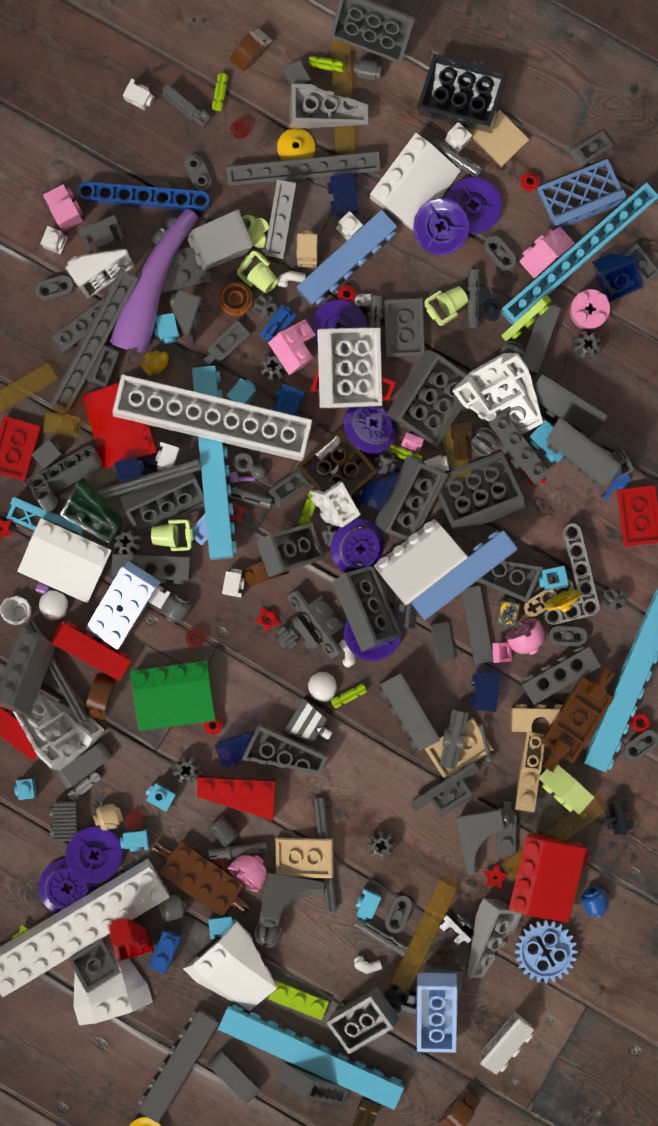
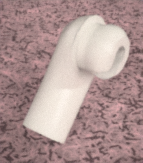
(290, 276)
(363, 300)
(350, 658)
(366, 967)

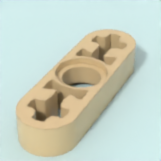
(539, 609)

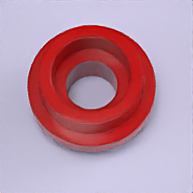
(523, 182)
(351, 290)
(646, 722)
(214, 731)

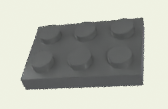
(185, 272)
(404, 328)

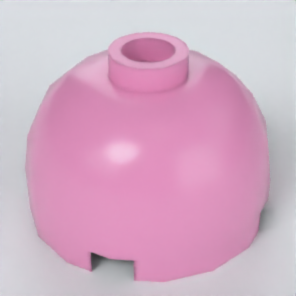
(527, 637)
(249, 871)

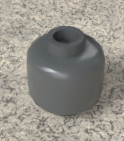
(176, 608)
(172, 908)

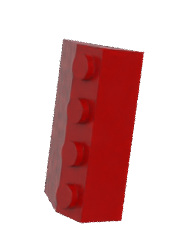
(115, 436)
(547, 878)

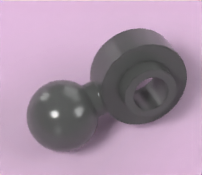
(158, 235)
(258, 471)

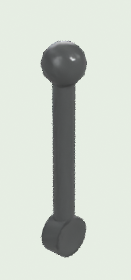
(489, 758)

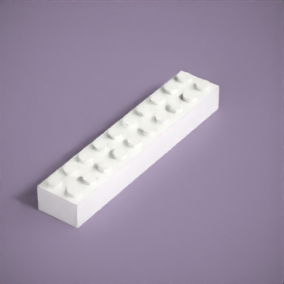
(211, 417)
(79, 925)

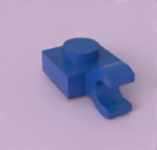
(618, 484)

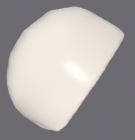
(53, 605)
(15, 610)
(322, 686)

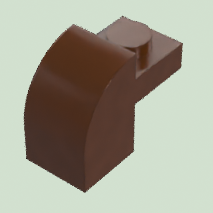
(249, 49)
(257, 574)
(99, 696)
(461, 1111)

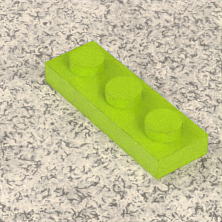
(527, 319)
(299, 1000)

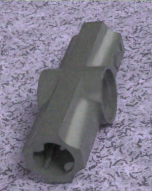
(453, 739)

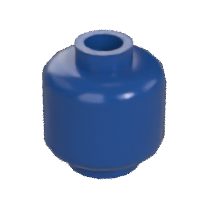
(594, 902)

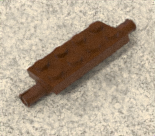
(577, 719)
(201, 878)

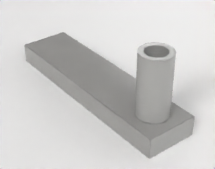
(280, 218)

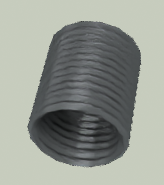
(224, 830)

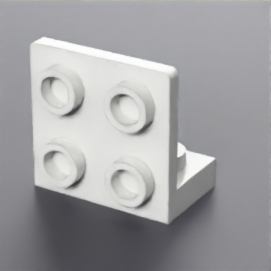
(335, 505)

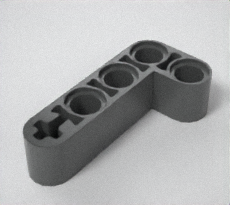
(63, 474)

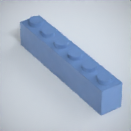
(346, 258)
(465, 574)

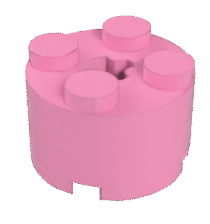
(597, 302)

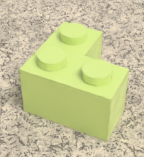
(566, 789)

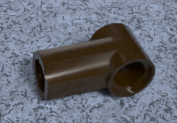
(461, 434)
(367, 1111)

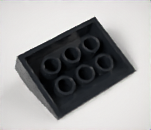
(462, 93)

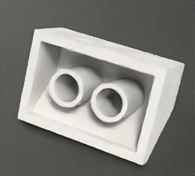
(505, 1043)

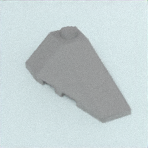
(321, 108)
(491, 928)

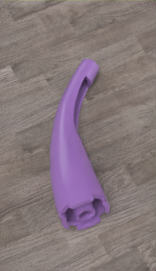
(139, 314)

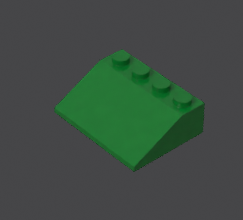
(173, 695)

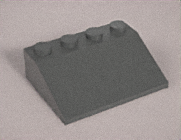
(373, 28)
(429, 398)
(481, 500)

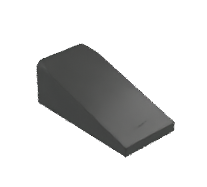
(591, 149)
(646, 267)
(288, 488)

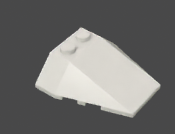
(499, 388)
(57, 732)
(233, 969)
(114, 998)

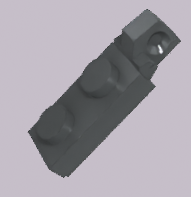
(187, 107)
(227, 343)
(507, 838)

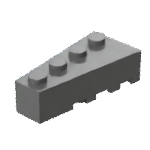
(512, 579)
(284, 751)

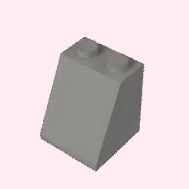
(220, 240)

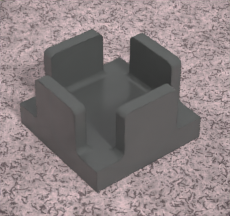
(102, 235)

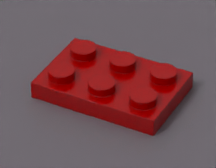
(17, 444)
(638, 515)

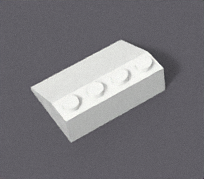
(413, 179)
(98, 270)
(349, 367)
(64, 560)
(420, 561)

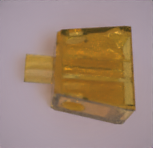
(61, 425)

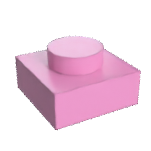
(412, 442)
(501, 652)

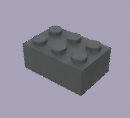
(290, 549)
(363, 1020)

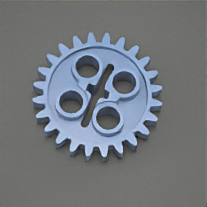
(531, 959)

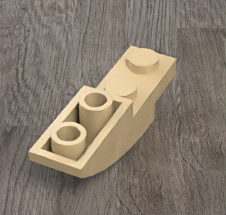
(529, 772)

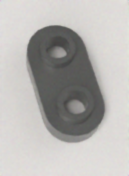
(197, 173)
(500, 253)
(54, 287)
(567, 636)
(309, 640)
(641, 745)
(398, 913)

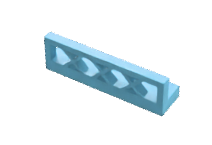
(53, 518)

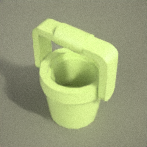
(260, 275)
(449, 302)
(169, 535)

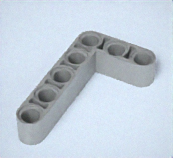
(578, 579)

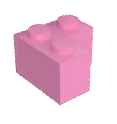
(63, 208)
(547, 250)
(291, 347)

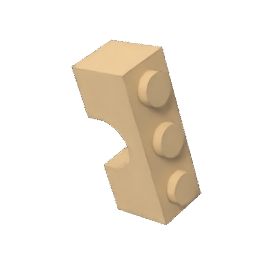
(307, 249)
(523, 717)

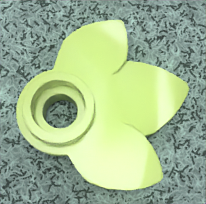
(256, 230)

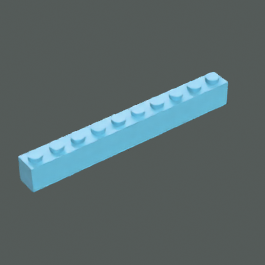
(580, 253)
(214, 476)
(626, 692)
(311, 1056)

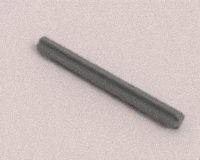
(150, 479)
(62, 680)
(323, 833)

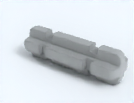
(85, 785)

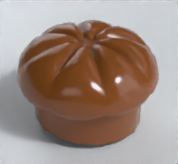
(235, 299)

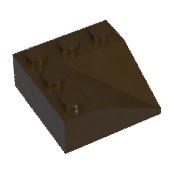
(337, 462)

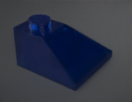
(617, 275)
(376, 492)
(233, 749)

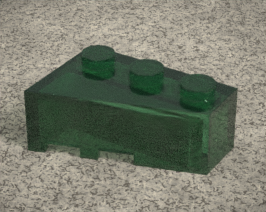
(91, 512)

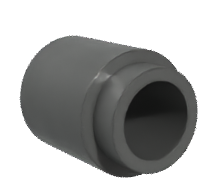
(367, 69)

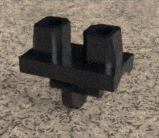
(489, 304)
(615, 817)
(460, 924)
(400, 1002)

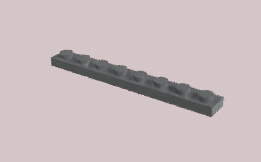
(303, 168)
(94, 340)

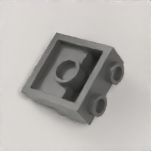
(94, 965)

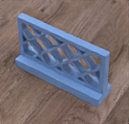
(586, 210)

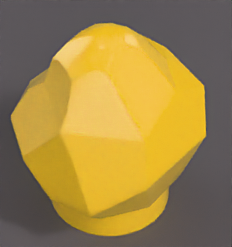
(155, 362)

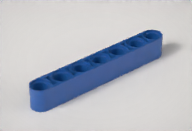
(136, 191)

